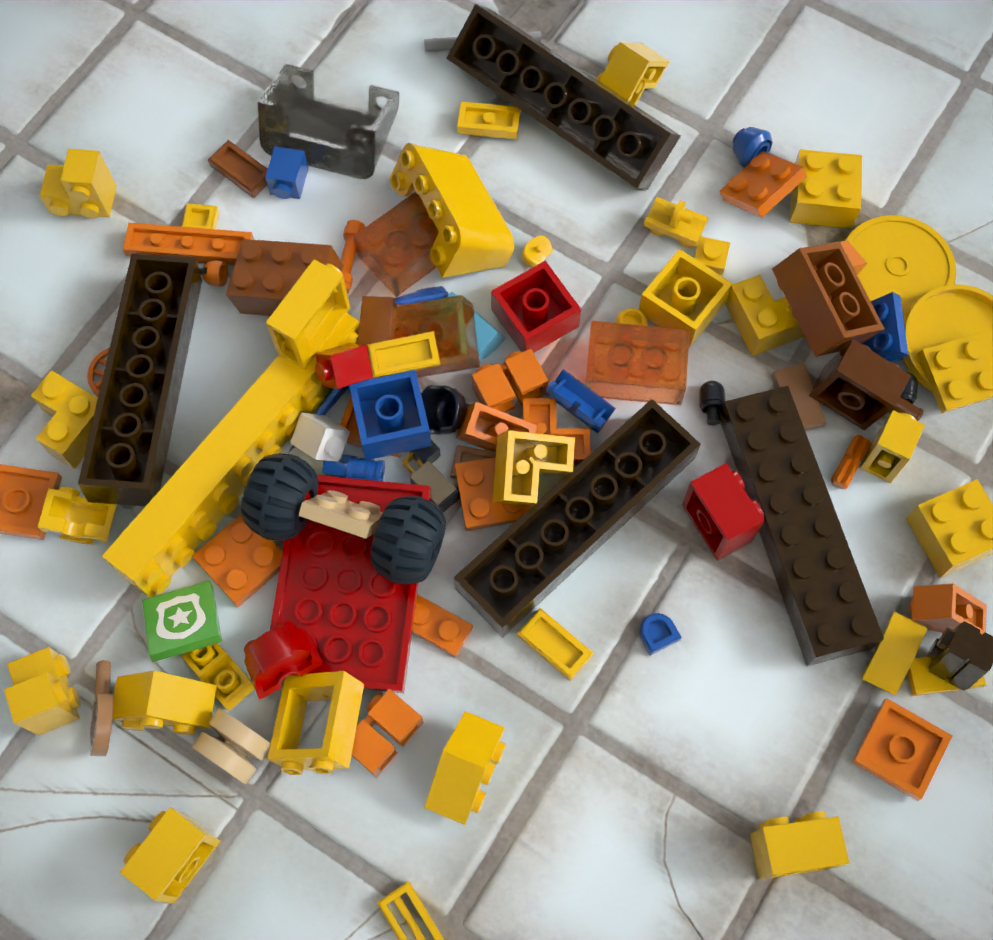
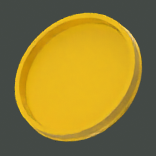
(902, 258)
(943, 317)

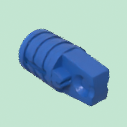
(355, 468)

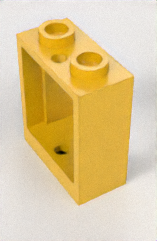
(309, 313)
(340, 729)

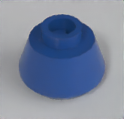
(750, 143)

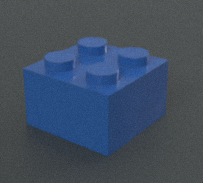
(390, 415)

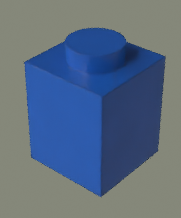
(287, 173)

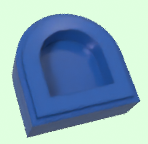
(658, 633)

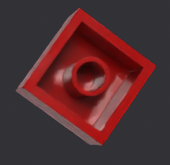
(535, 308)
(723, 511)

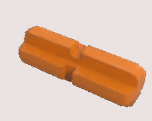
(850, 461)

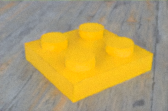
(959, 371)

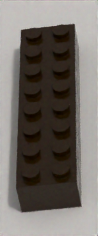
(563, 97)
(141, 381)
(576, 517)
(800, 527)

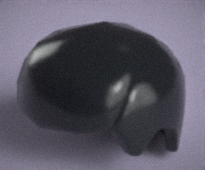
(444, 409)

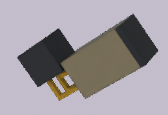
(442, 491)

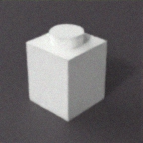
(320, 437)

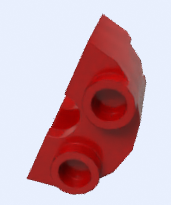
(278, 655)

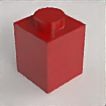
(343, 365)

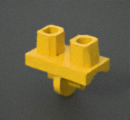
(676, 222)

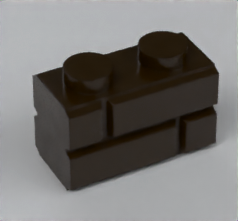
(961, 655)

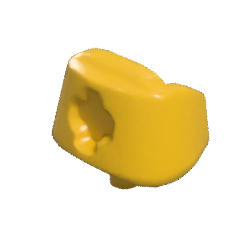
(536, 251)

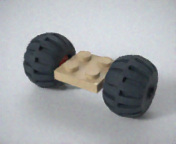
(284, 496)

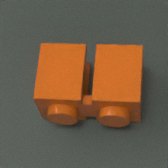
(517, 377)
(392, 717)

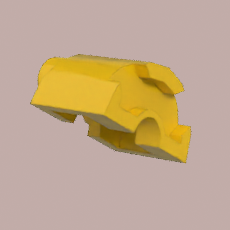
(76, 517)

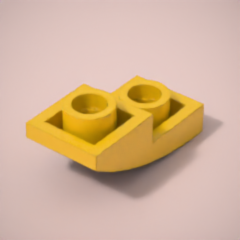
(895, 653)
(217, 668)

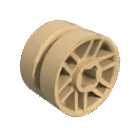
(232, 746)

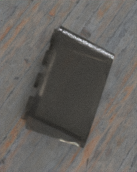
(329, 132)

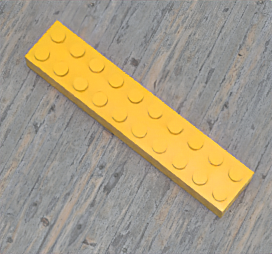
(218, 471)

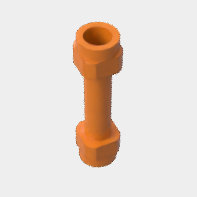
(351, 229)

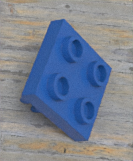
(891, 341)

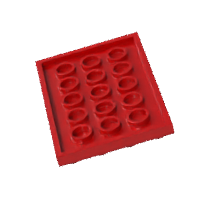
(341, 600)

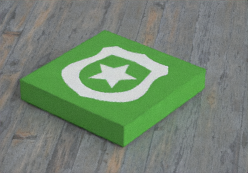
(181, 621)

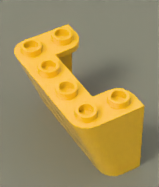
(467, 219)

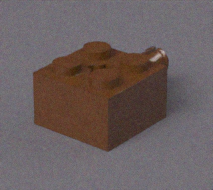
(863, 386)

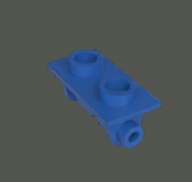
(580, 401)

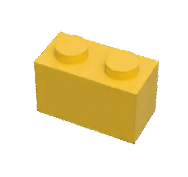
(892, 446)

